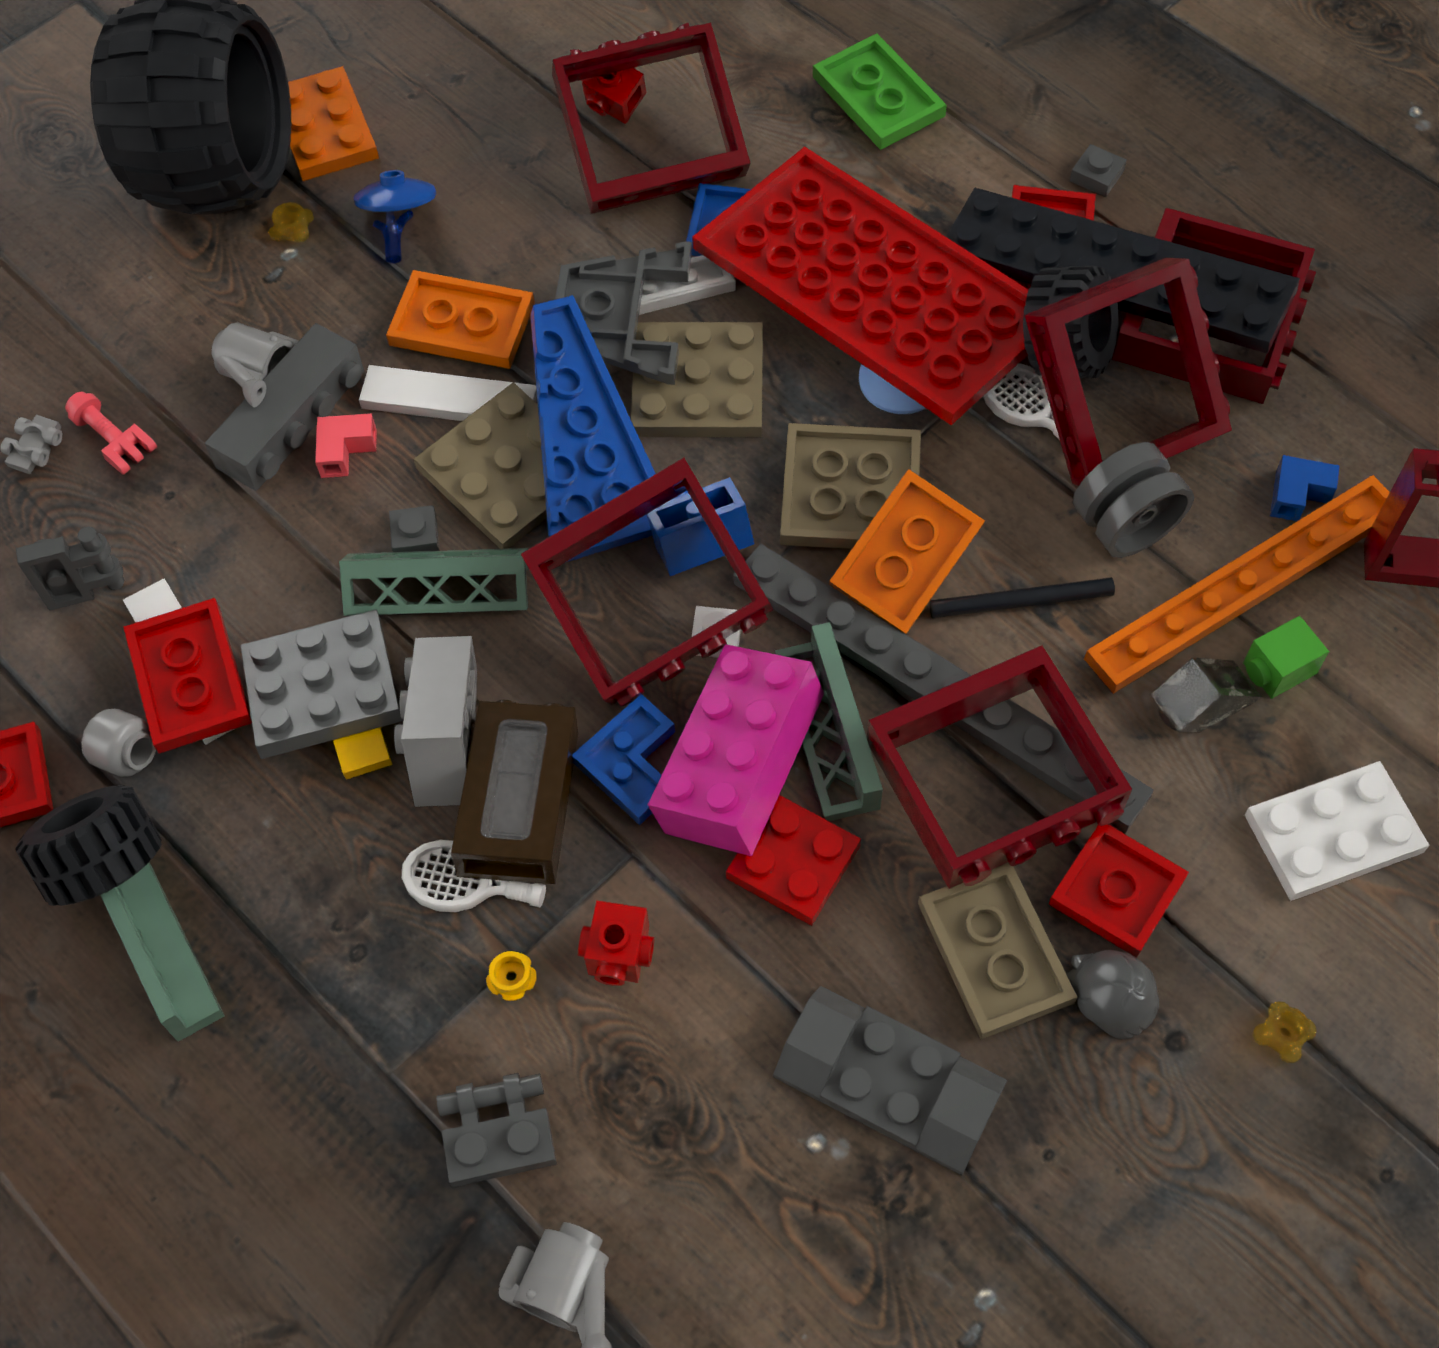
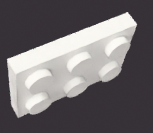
(1336, 830)

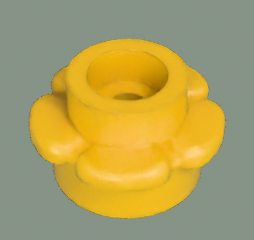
(508, 963)

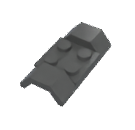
(889, 1078)

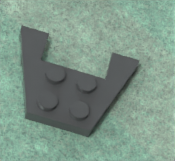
(610, 302)

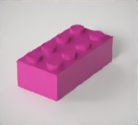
(737, 749)

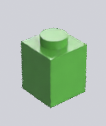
(1285, 657)

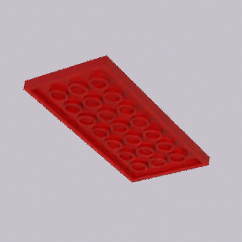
(873, 282)

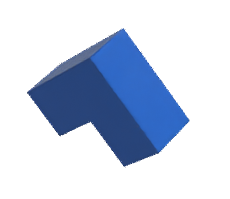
(1301, 481)

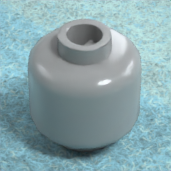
(118, 742)

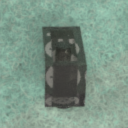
(1203, 694)

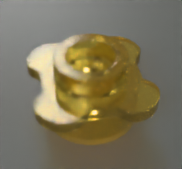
(290, 222)
(1294, 1021)

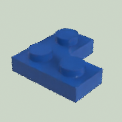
(618, 755)

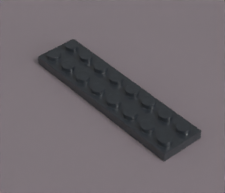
(1022, 238)

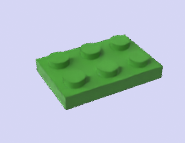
(879, 91)

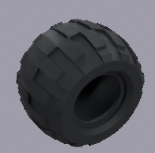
(191, 104)

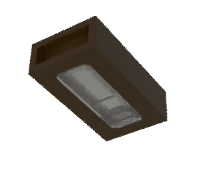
(515, 792)

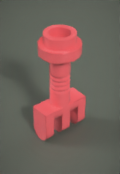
(85, 410)

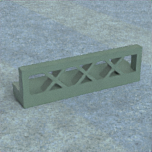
(434, 564)
(848, 733)
(162, 955)

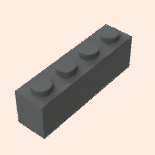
(298, 391)

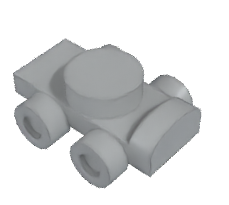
(33, 445)

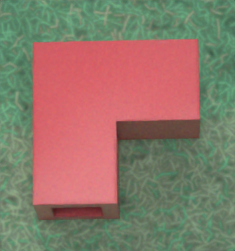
(340, 436)

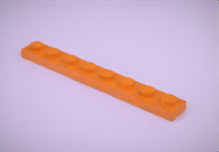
(1237, 586)

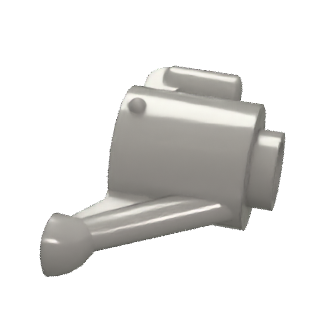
(249, 357)
(561, 1282)

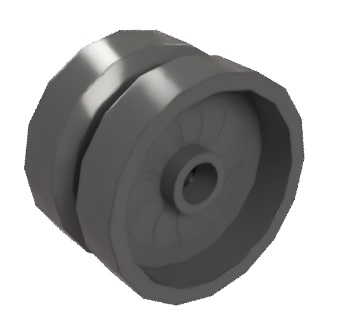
(1132, 499)

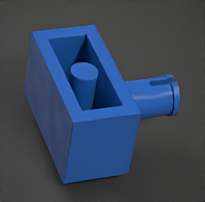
(685, 537)

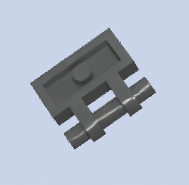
(58, 571)
(498, 1145)

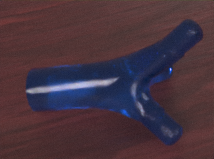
(392, 234)

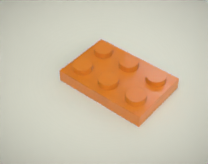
(327, 125)
(460, 319)
(906, 552)

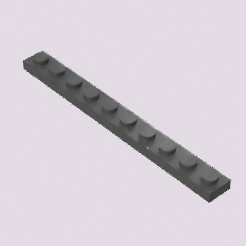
(921, 671)

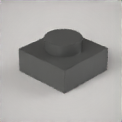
(1098, 170)
(414, 529)

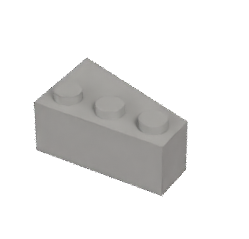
(437, 718)

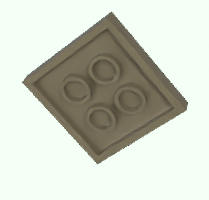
(714, 385)
(493, 467)
(841, 480)

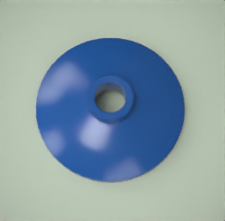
(394, 193)

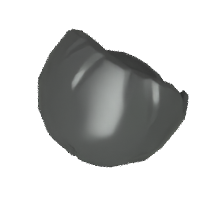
(1115, 992)

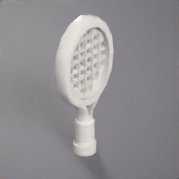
(1042, 418)
(514, 890)

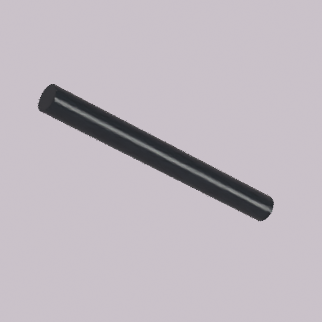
(1022, 597)

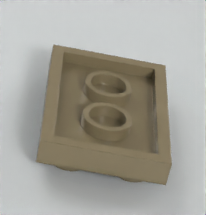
(997, 952)

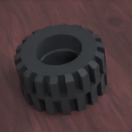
(1090, 336)
(89, 845)

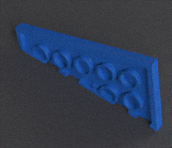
(584, 426)

